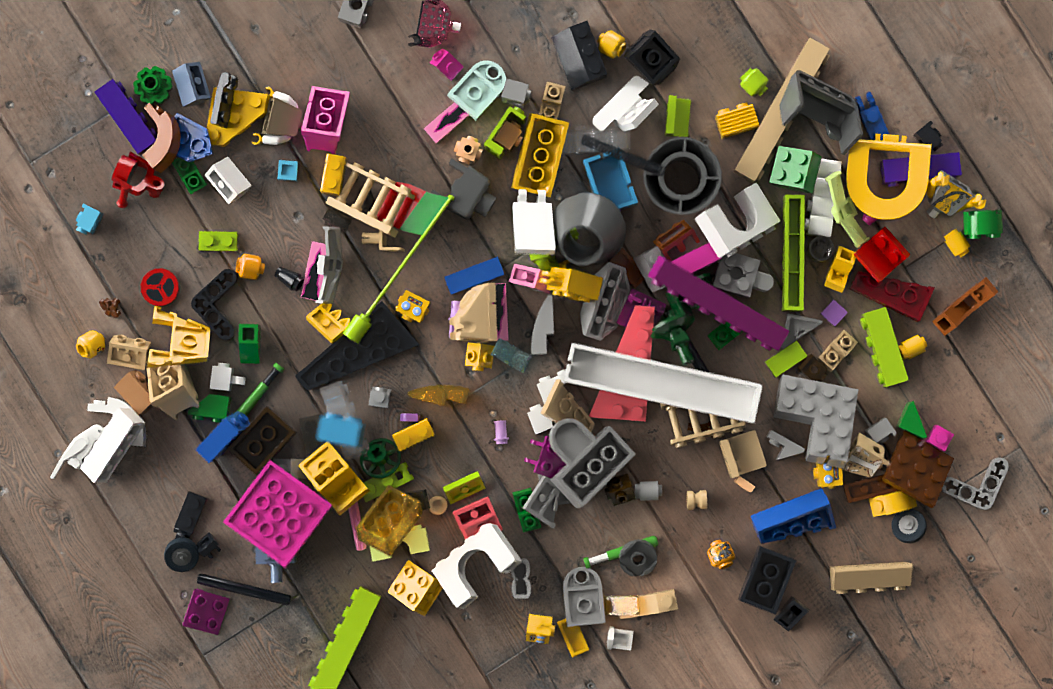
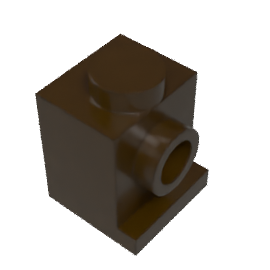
(807, 364)

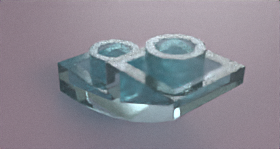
(511, 355)

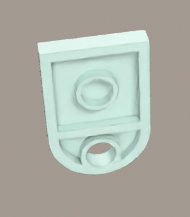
(477, 89)

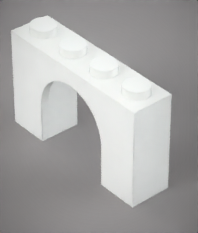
(724, 236)
(451, 571)

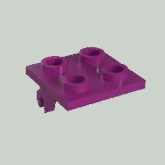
(549, 462)

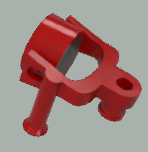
(124, 173)

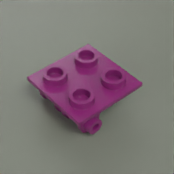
(638, 298)
(205, 611)

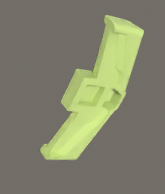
(845, 210)

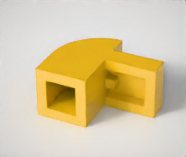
(840, 269)
(891, 503)

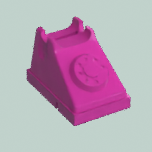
(324, 118)

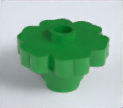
(159, 92)

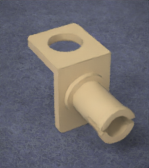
(381, 239)

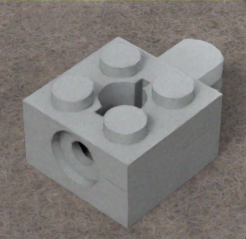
(740, 275)

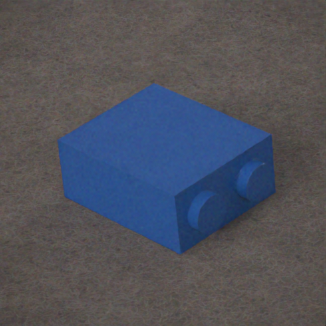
(223, 436)

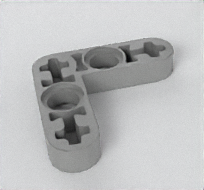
(983, 489)

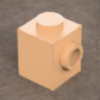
(509, 136)

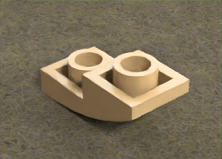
(552, 100)
(837, 350)

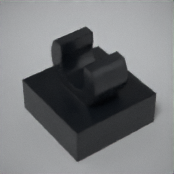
(207, 544)

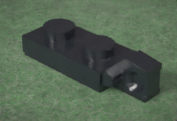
(189, 515)

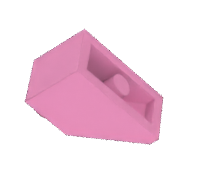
(528, 278)

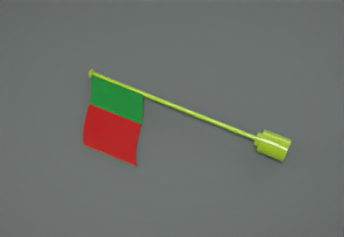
(413, 217)

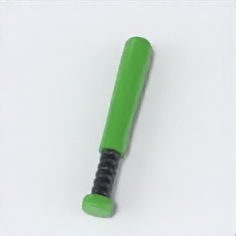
(255, 396)

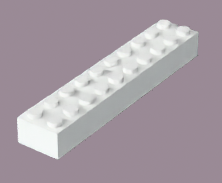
(662, 383)

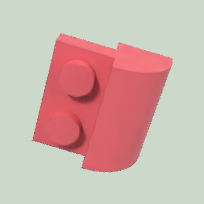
(476, 515)

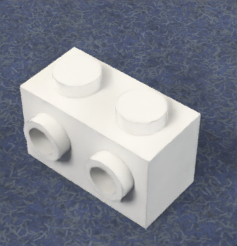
(228, 180)

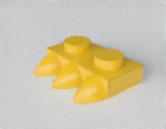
(327, 322)

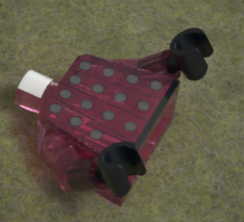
(434, 24)

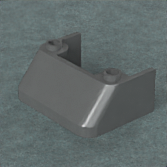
(825, 105)

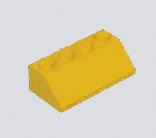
(540, 154)

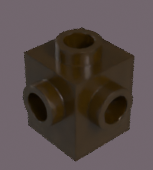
(620, 490)

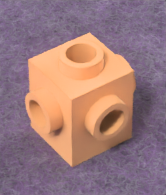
(468, 157)

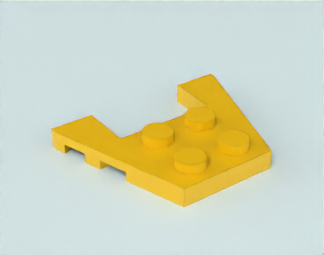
(188, 341)

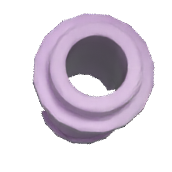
(501, 432)

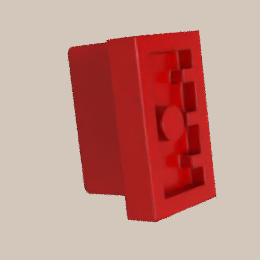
(881, 254)

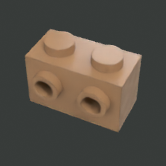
(135, 391)

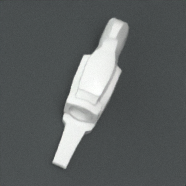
(79, 448)

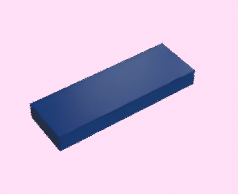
(474, 275)

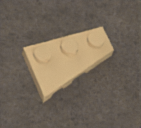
(562, 406)

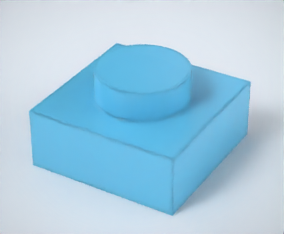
(287, 170)

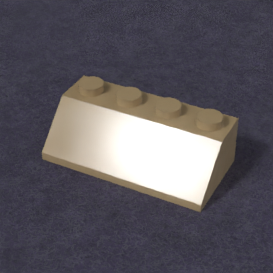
(870, 576)

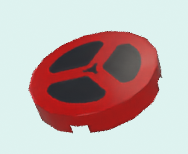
(160, 287)

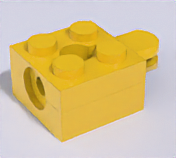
(572, 284)

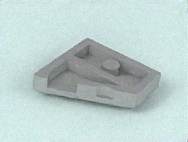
(543, 501)

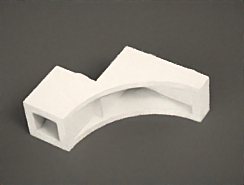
(539, 422)

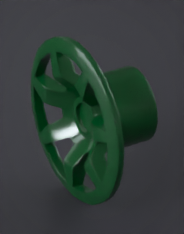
(379, 457)

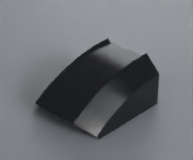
(652, 57)

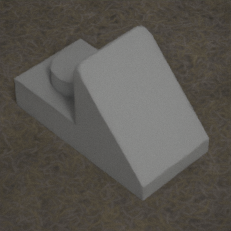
(789, 448)
(291, 466)

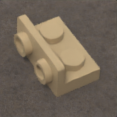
(128, 352)

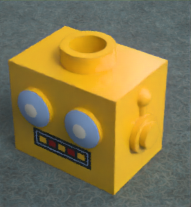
(412, 307)
(827, 475)
(539, 629)

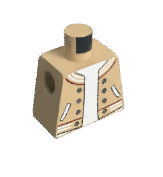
(865, 457)

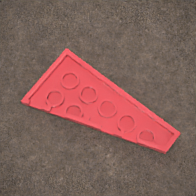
(636, 343)

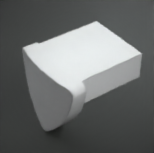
(619, 639)

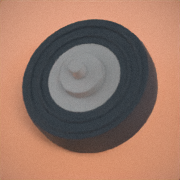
(909, 526)

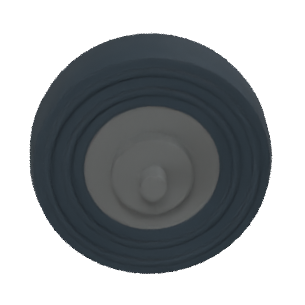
(181, 554)

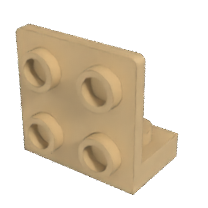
(742, 453)

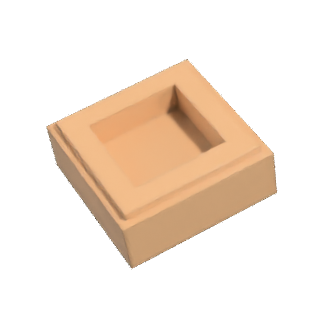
(744, 484)

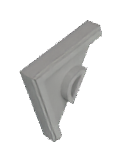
(798, 327)

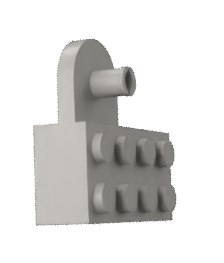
(587, 458)

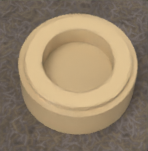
(438, 505)

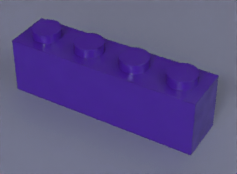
(126, 117)
(896, 170)

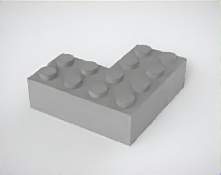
(827, 410)

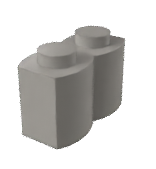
(521, 585)

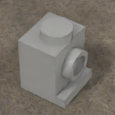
(380, 397)
(880, 431)

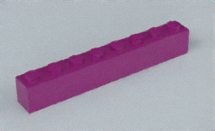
(718, 303)

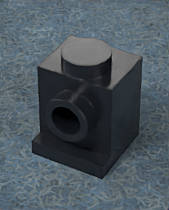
(929, 135)

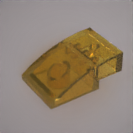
(441, 394)

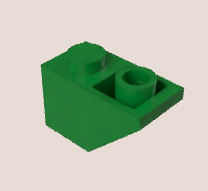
(249, 343)
(212, 406)

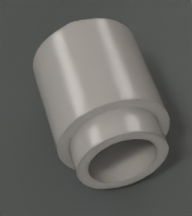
(648, 491)

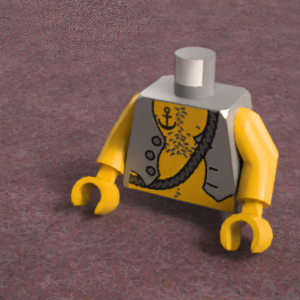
(950, 196)

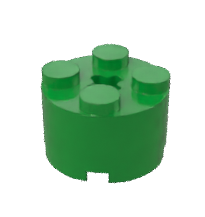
(983, 222)

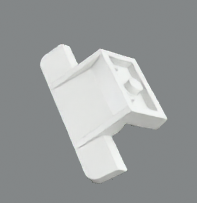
(626, 107)

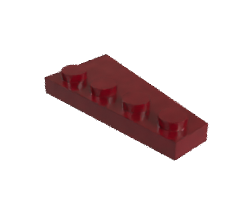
(899, 296)

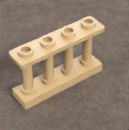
(371, 217)
(699, 436)

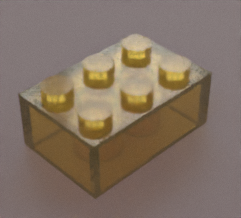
(389, 520)

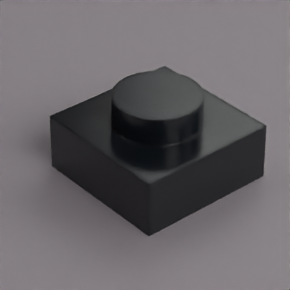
(420, 495)

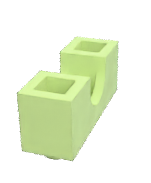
(416, 539)

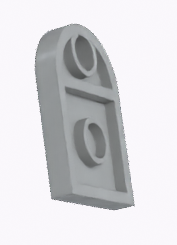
(583, 599)

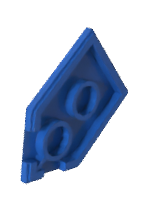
(194, 140)

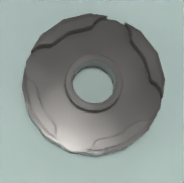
(634, 548)

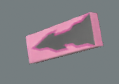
(446, 122)
(312, 280)
(501, 311)

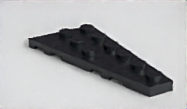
(345, 356)

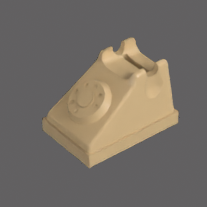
(476, 316)
(171, 389)

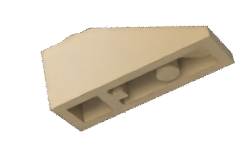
(656, 603)

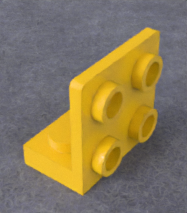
(415, 588)

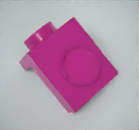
(446, 64)

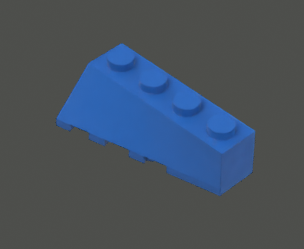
(794, 517)

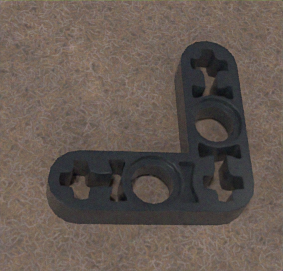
(210, 300)

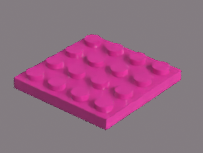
(277, 513)

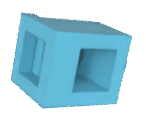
(88, 220)

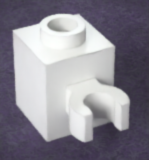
(223, 378)

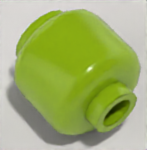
(754, 82)

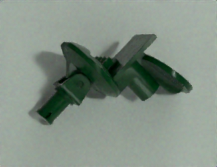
(679, 321)

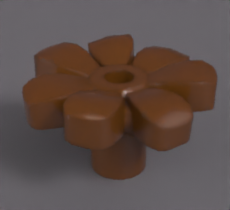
(110, 307)

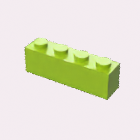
(884, 347)

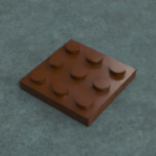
(918, 469)

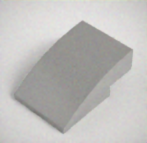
(542, 328)

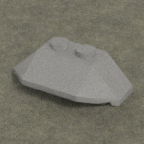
(600, 315)

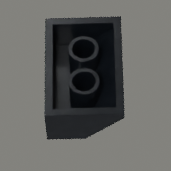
(579, 55)

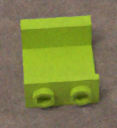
(492, 147)

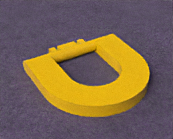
(917, 177)

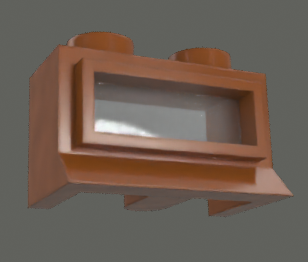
(675, 237)

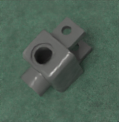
(469, 193)

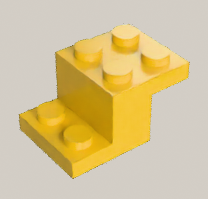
(333, 478)

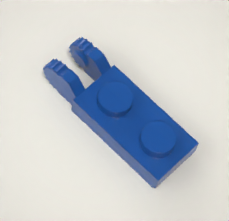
(871, 117)

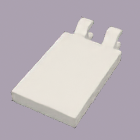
(533, 225)

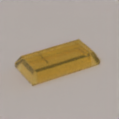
(621, 605)

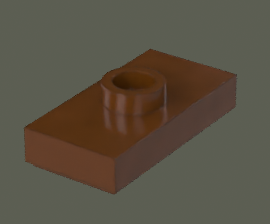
(633, 273)

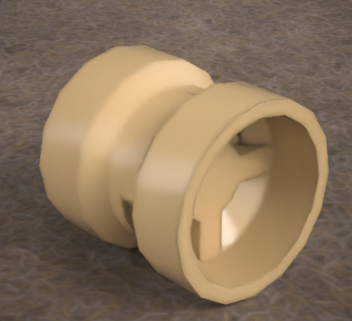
(696, 500)

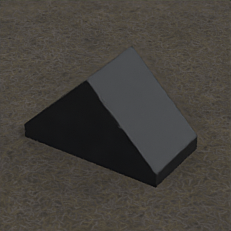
(791, 613)

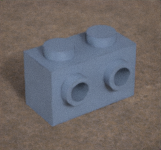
(191, 84)

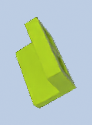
(677, 117)

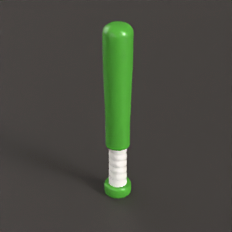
(614, 554)

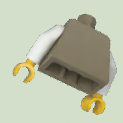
(281, 120)

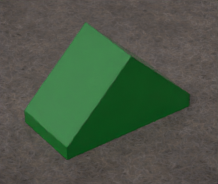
(911, 421)

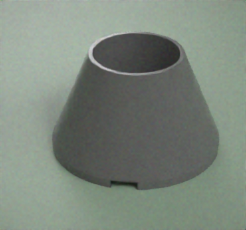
(700, 159)
(596, 214)

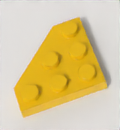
(245, 110)

